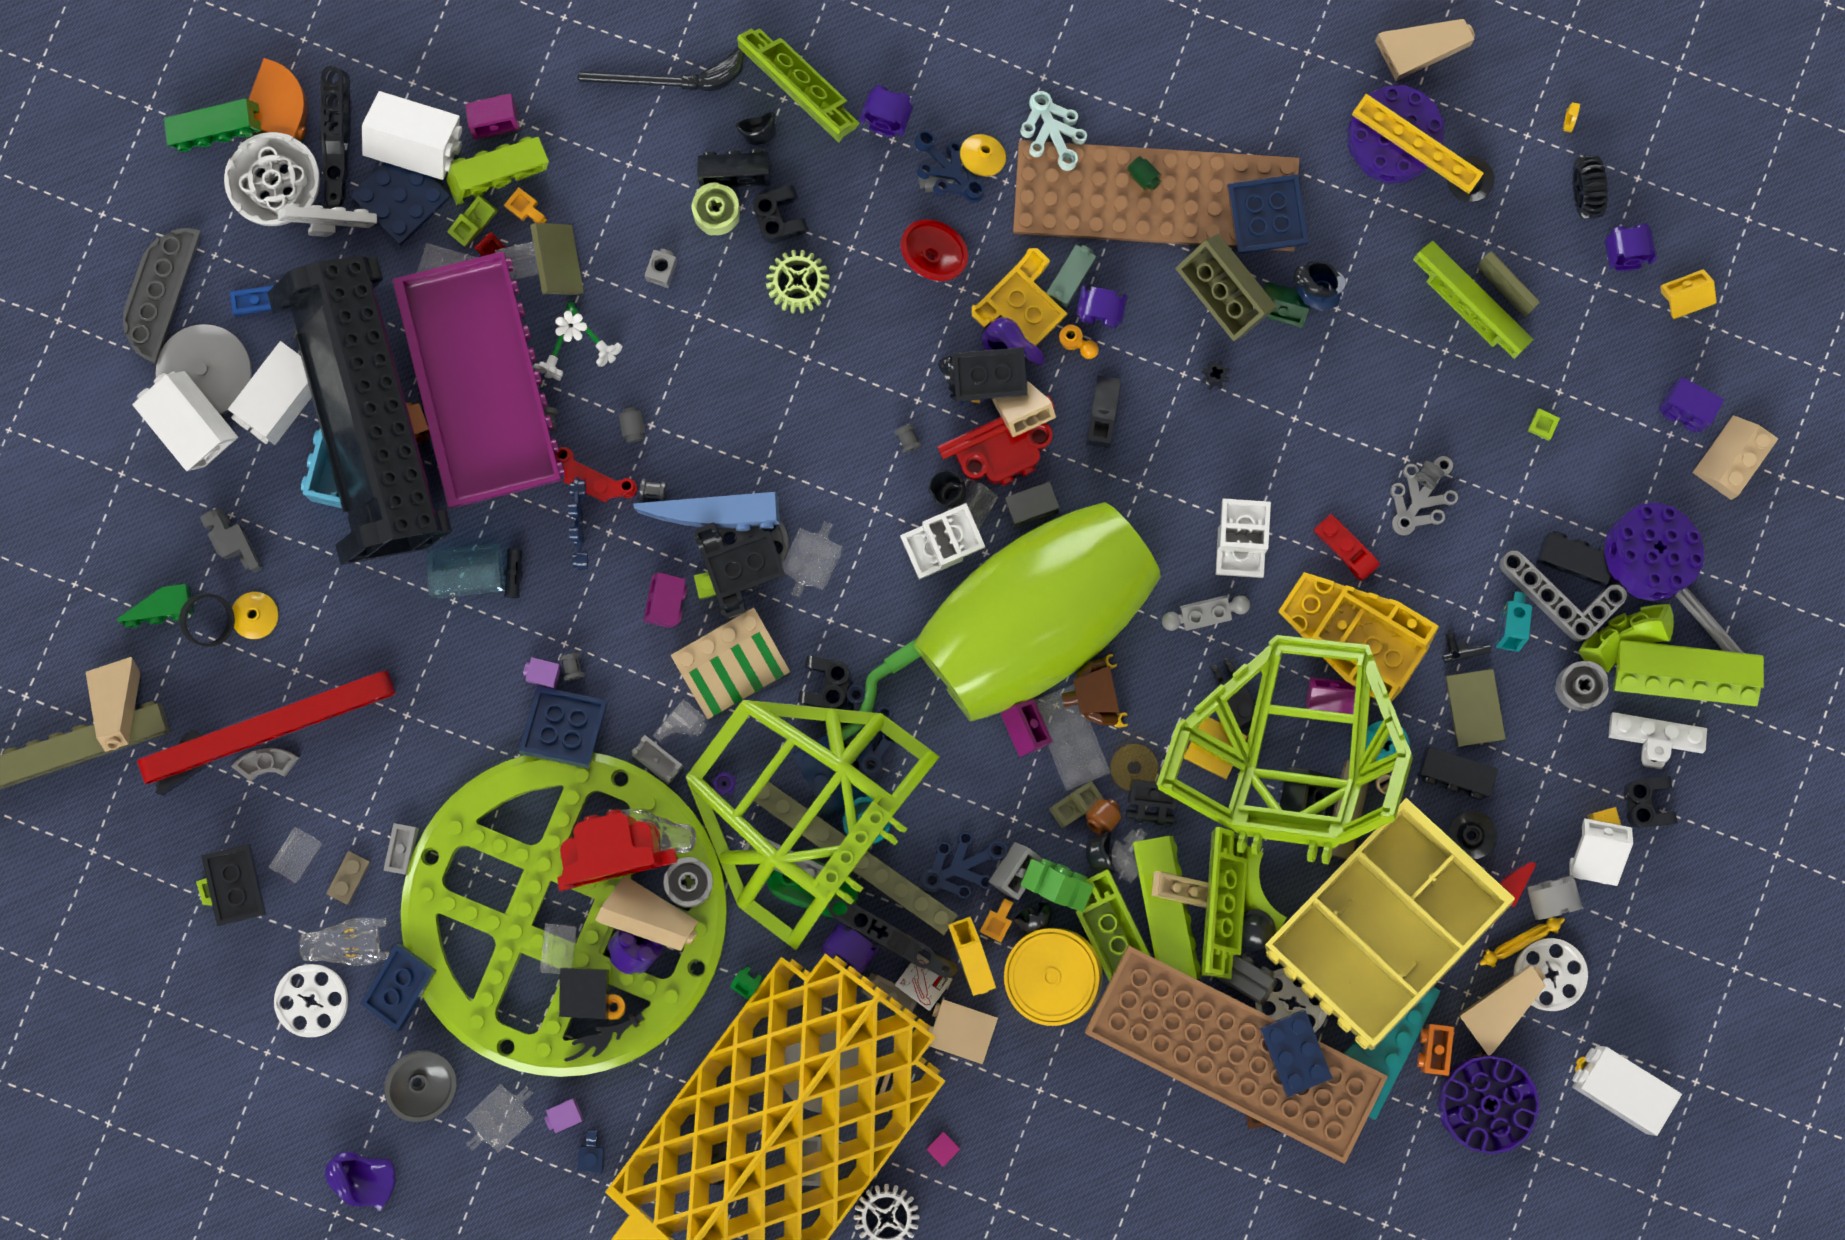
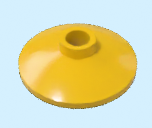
(979, 162)
(265, 619)

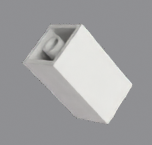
(411, 135)
(273, 395)
(184, 420)
(1626, 1090)

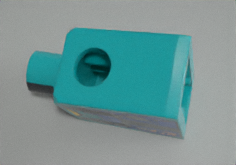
(1514, 623)

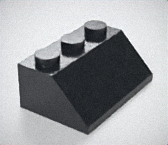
(734, 168)
(1300, 796)

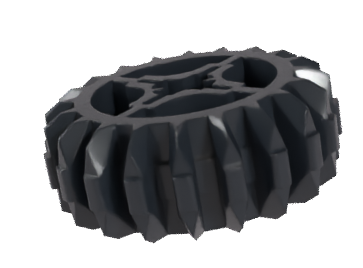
(1590, 187)

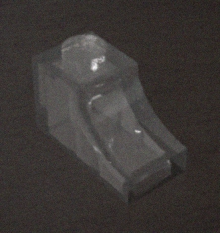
(682, 720)

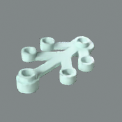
(1053, 128)

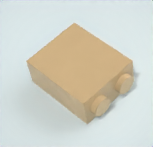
(962, 1031)

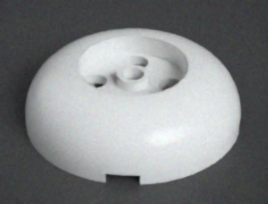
(269, 153)

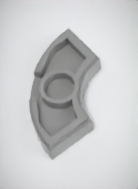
(264, 761)

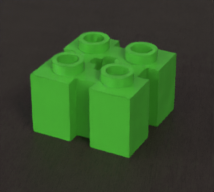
(1057, 884)

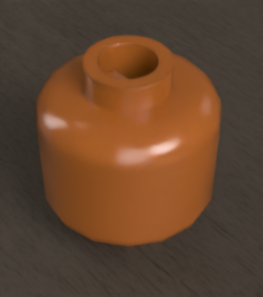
(1103, 816)

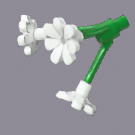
(571, 326)

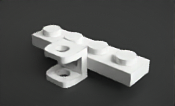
(324, 220)
(1657, 737)

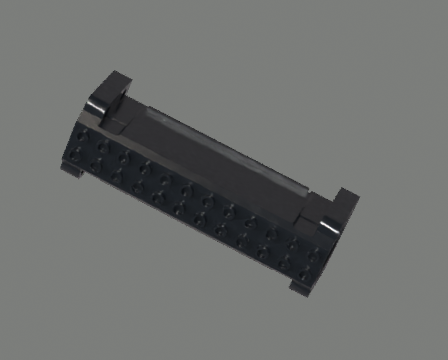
(360, 408)

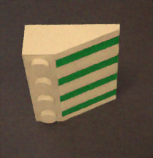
(730, 663)

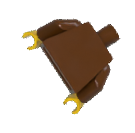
(1096, 693)

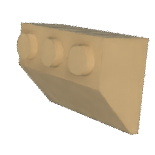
(1735, 456)

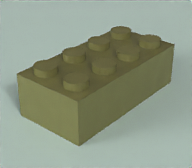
(1226, 287)

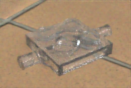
(811, 559)
(499, 1118)

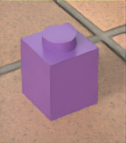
(542, 673)
(563, 1116)

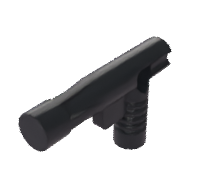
(1463, 650)

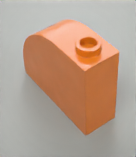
(280, 101)

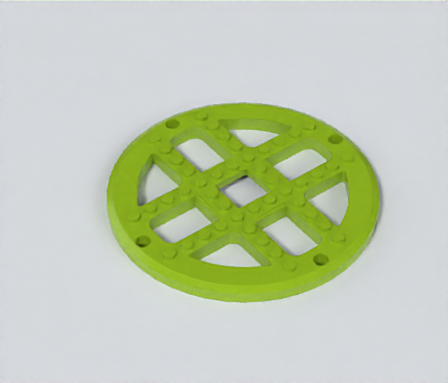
(426, 897)

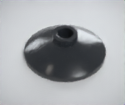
(1482, 187)
(1483, 829)

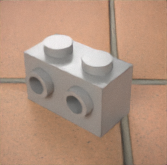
(1012, 870)

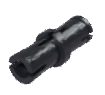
(513, 573)

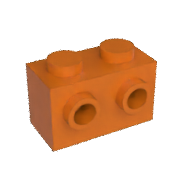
(1437, 1049)

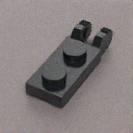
(1241, 702)

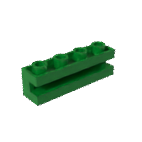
(212, 125)

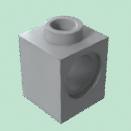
(661, 278)

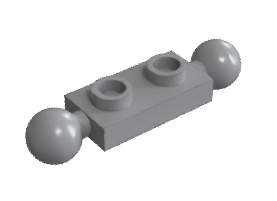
(1205, 613)

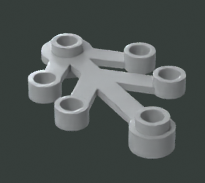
(1419, 500)

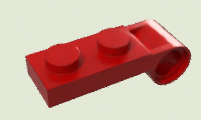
(1347, 547)

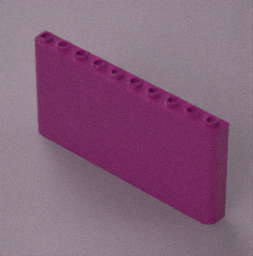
(478, 379)

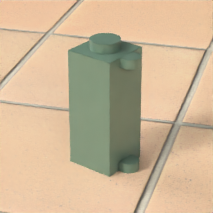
(1071, 275)

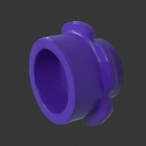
(729, 779)

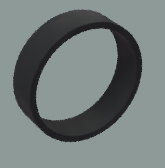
(230, 619)

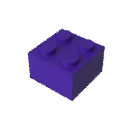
(1690, 405)

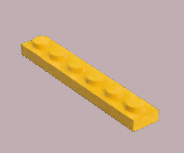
(1417, 143)

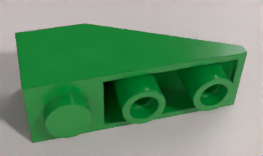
(160, 605)

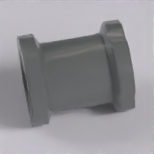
(908, 438)
(652, 490)
(572, 666)

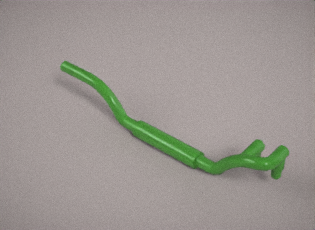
(892, 664)

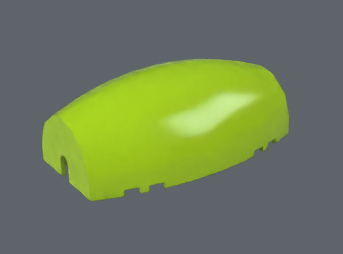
(1038, 610)

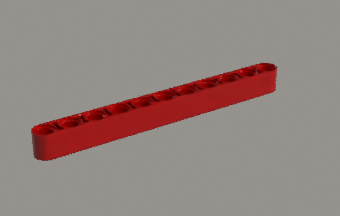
(266, 727)

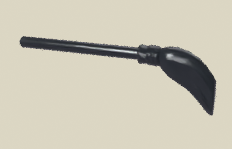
(709, 80)

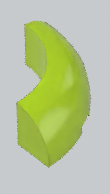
(1649, 625)
(1253, 894)

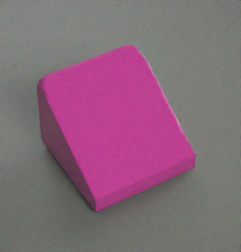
(943, 1149)

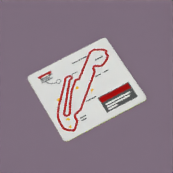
(922, 984)

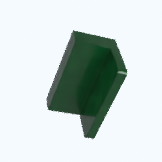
(1289, 305)

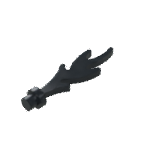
(602, 1040)

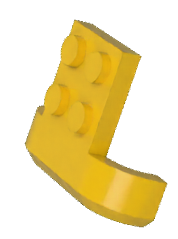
(1022, 300)

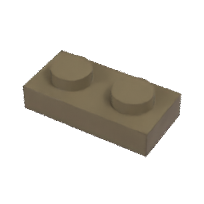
(348, 878)

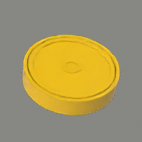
(1053, 976)

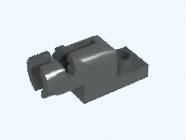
(230, 540)

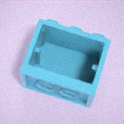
(320, 483)

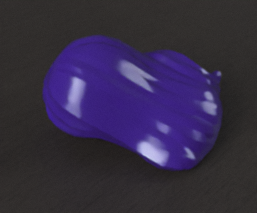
(1006, 334)
(361, 1179)

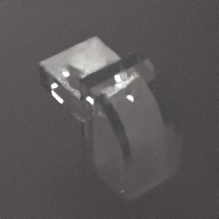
(1122, 857)

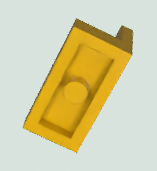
(1689, 293)

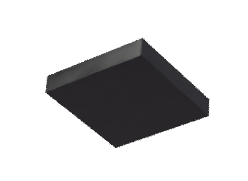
(584, 993)

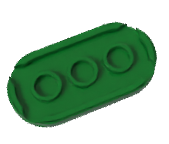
(791, 892)

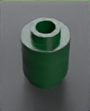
(1144, 174)

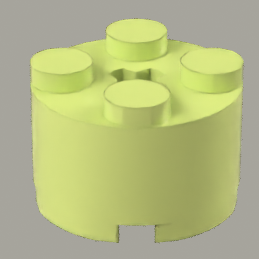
(726, 201)

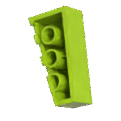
(496, 168)

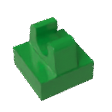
(745, 984)

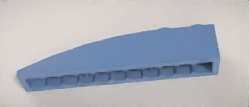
(725, 511)

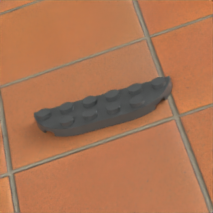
(158, 290)

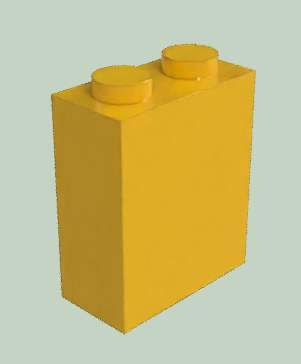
(972, 956)

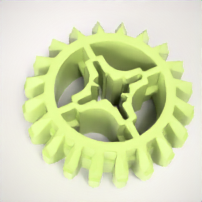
(790, 288)

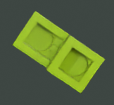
(472, 221)

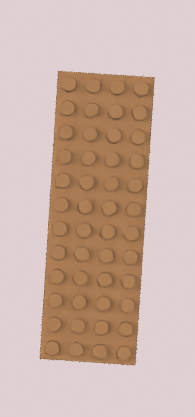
(1107, 204)
(1221, 1052)

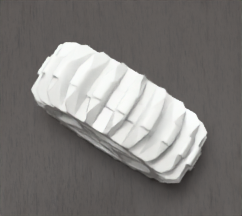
(868, 1204)

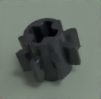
(1217, 368)

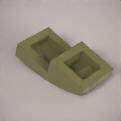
(1075, 804)

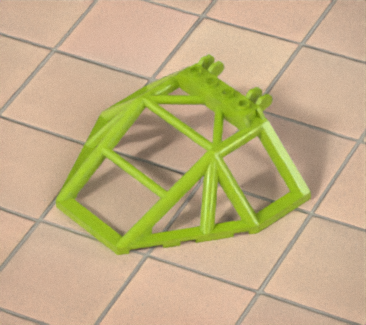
(1273, 822)
(861, 833)

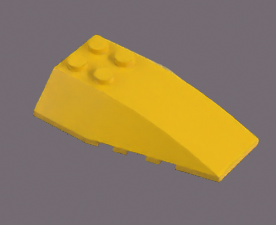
(1344, 614)

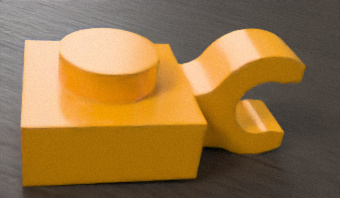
(524, 206)
(996, 923)

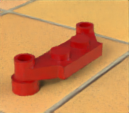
(597, 484)

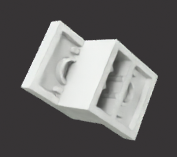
(1243, 538)
(942, 541)

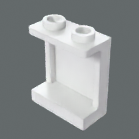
(1601, 852)

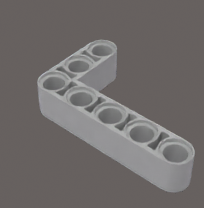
(1559, 600)

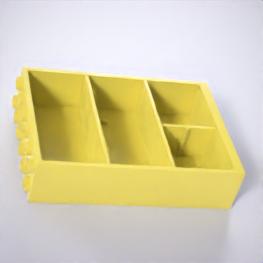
(1388, 925)

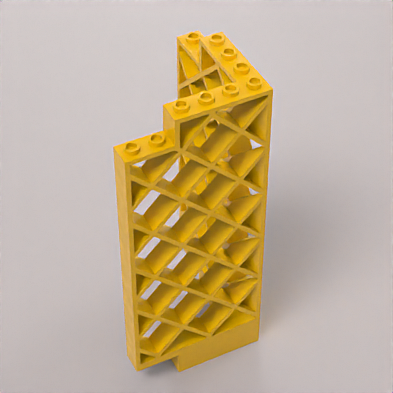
(781, 1122)

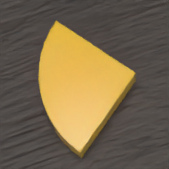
(1571, 117)

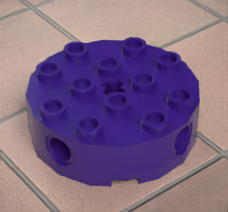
(1381, 157)
(1654, 551)
(1512, 1110)

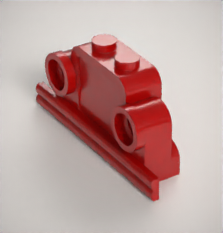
(997, 454)
(610, 849)

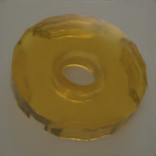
(1130, 753)

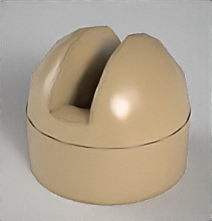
(1383, 789)

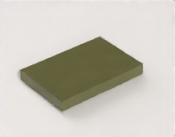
(556, 259)
(1508, 284)
(1475, 708)

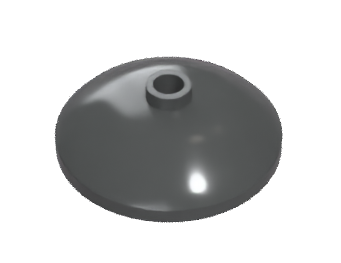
(428, 1096)

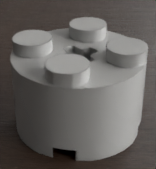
(1595, 685)
(697, 872)
(1554, 897)

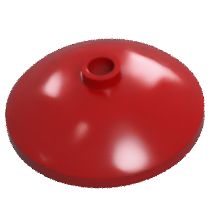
(934, 250)

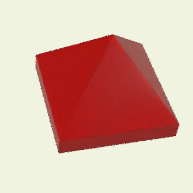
(489, 245)

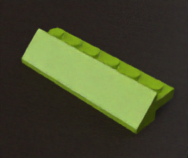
(799, 81)
(1471, 301)
(1689, 673)
(1224, 905)
(1166, 918)
(1109, 923)

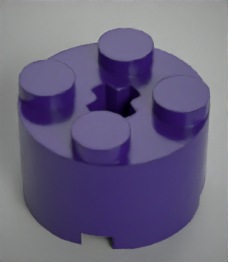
(886, 111)
(1630, 247)
(1102, 306)
(849, 947)
(632, 953)

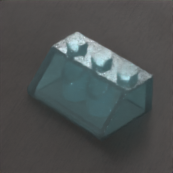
(465, 571)

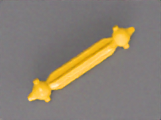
(1521, 941)

